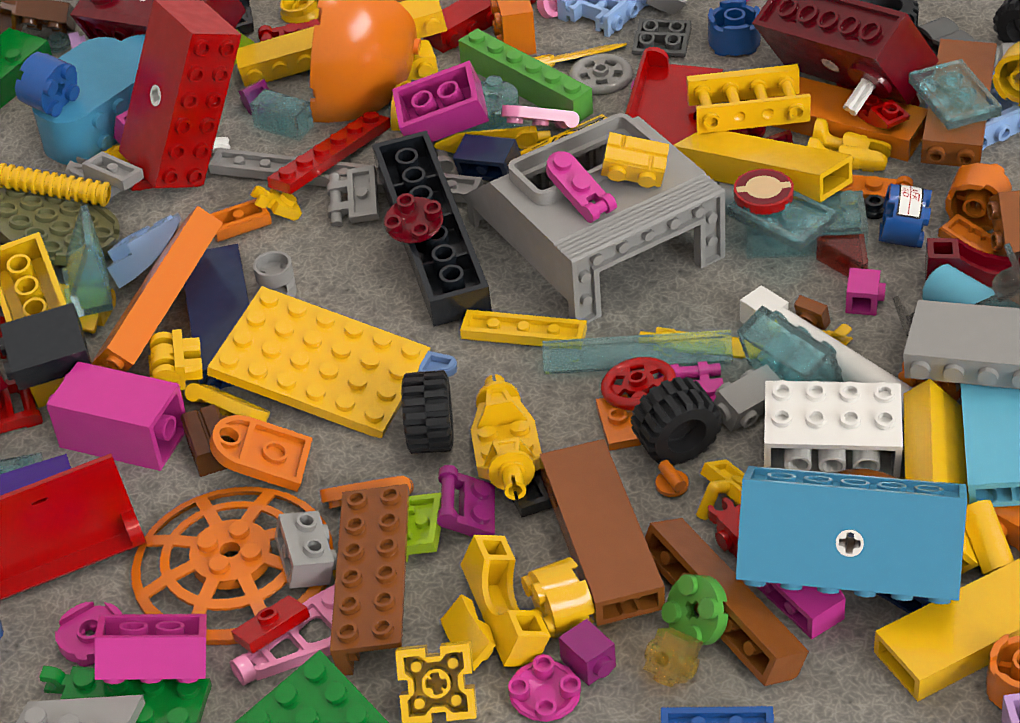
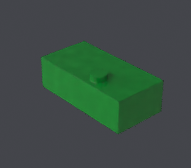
(14, 50)

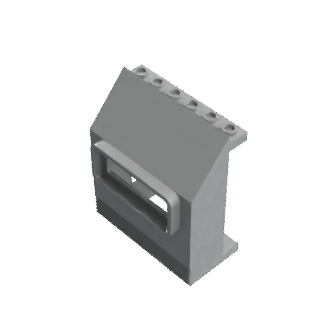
(571, 251)

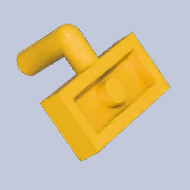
(723, 478)

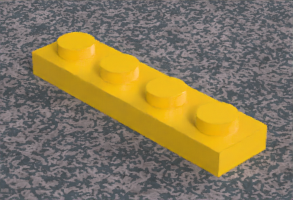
(519, 328)

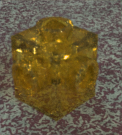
(672, 656)

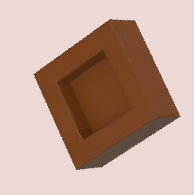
(813, 312)

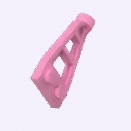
(263, 664)

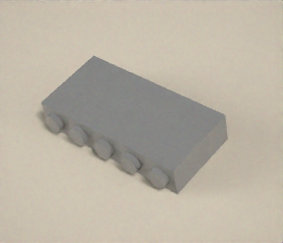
(964, 344)

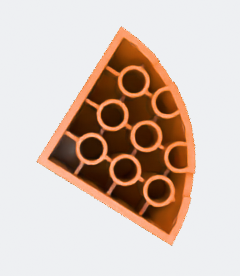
(359, 57)

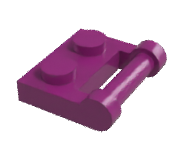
(475, 503)

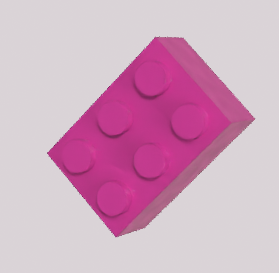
(441, 103)
(150, 647)

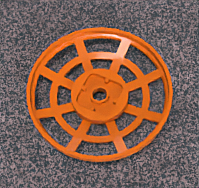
(208, 557)

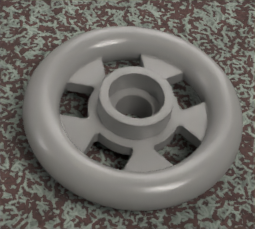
(602, 72)

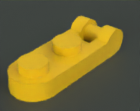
(226, 402)

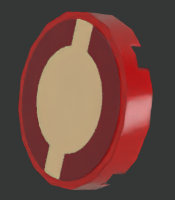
(763, 191)

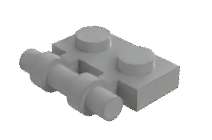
(362, 196)

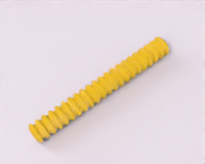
(54, 185)

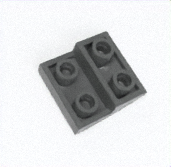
(662, 33)

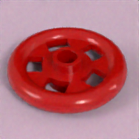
(635, 380)

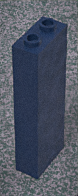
(215, 302)

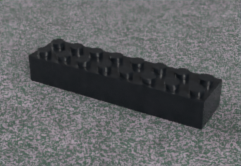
(446, 262)

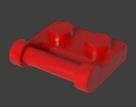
(8, 418)

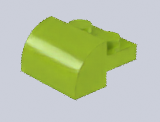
(422, 524)

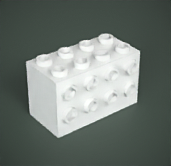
(833, 426)

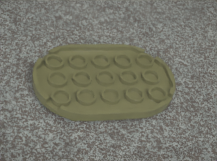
(55, 220)

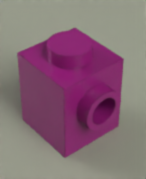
(587, 652)

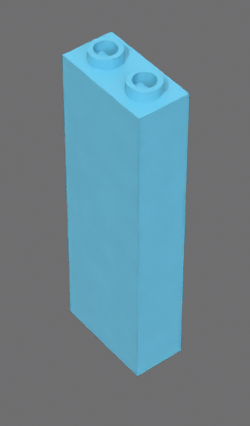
(992, 443)

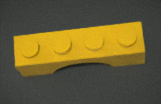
(489, 572)

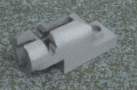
(106, 169)

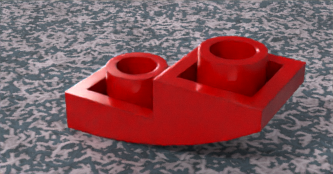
(881, 113)

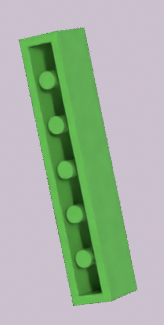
(531, 77)

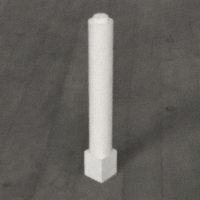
(853, 365)

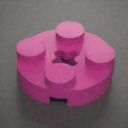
(71, 634)

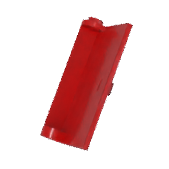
(661, 95)
(64, 525)

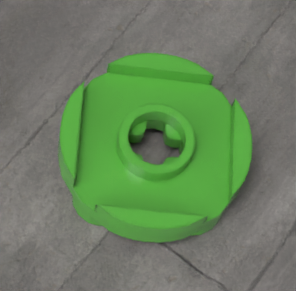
(680, 606)

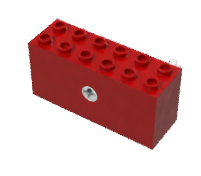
(179, 93)

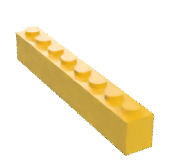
(292, 52)

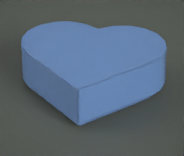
(437, 361)

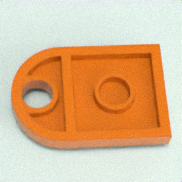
(261, 450)

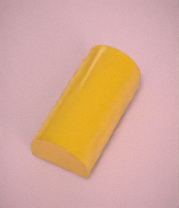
(987, 536)

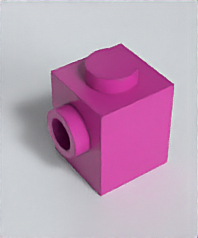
(864, 291)

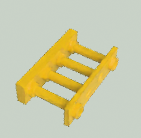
(747, 85)

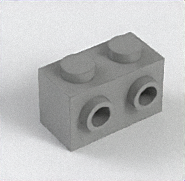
(305, 549)

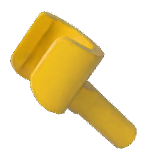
(840, 334)

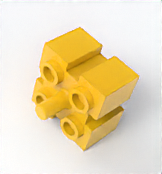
(436, 682)

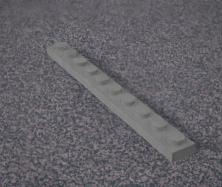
(262, 165)

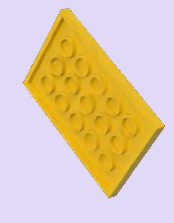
(318, 361)

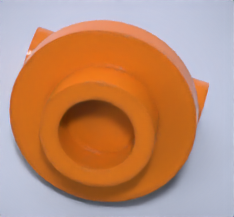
(671, 481)

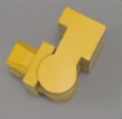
(175, 358)

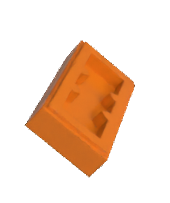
(967, 232)
(616, 425)

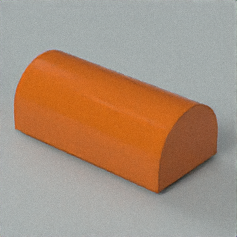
(241, 219)

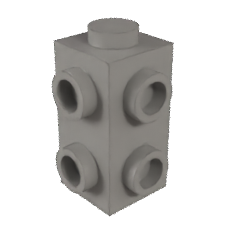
(744, 399)

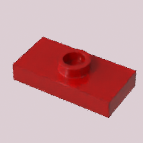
(270, 624)

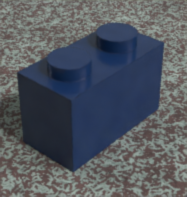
(485, 156)

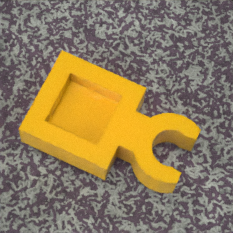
(279, 202)

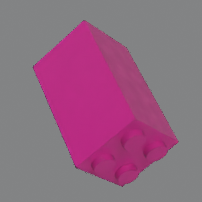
(117, 414)

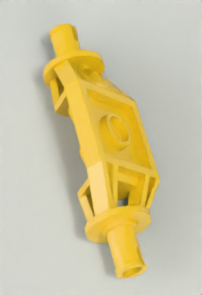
(504, 438)

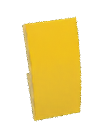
(463, 624)

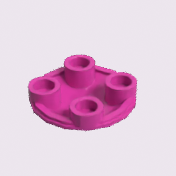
(544, 689)

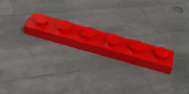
(328, 152)

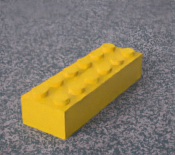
(29, 288)

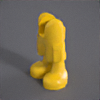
(866, 152)

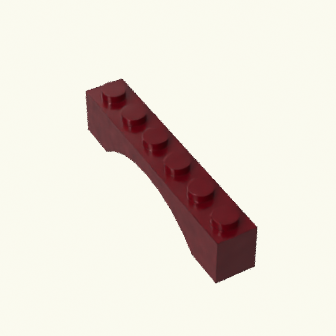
(967, 259)

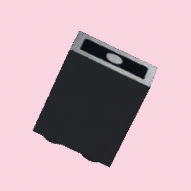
(43, 346)

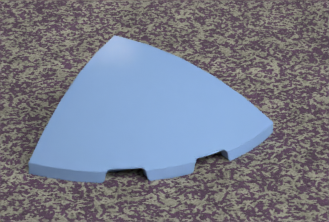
(140, 249)

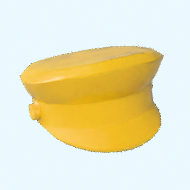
(298, 10)

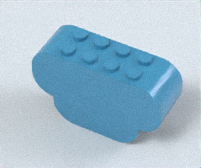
(106, 82)

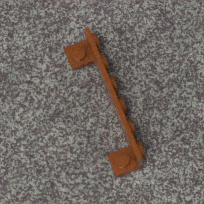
(369, 573)

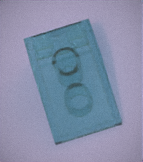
(86, 269)

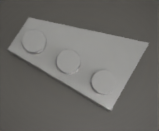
(84, 710)

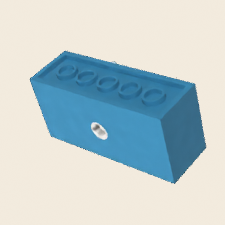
(903, 531)

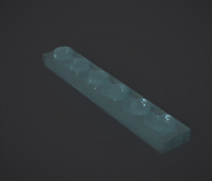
(606, 352)

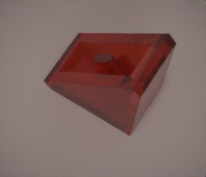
(842, 252)

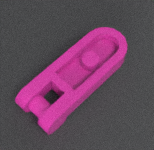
(579, 186)

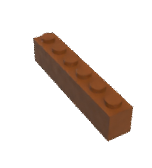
(752, 628)

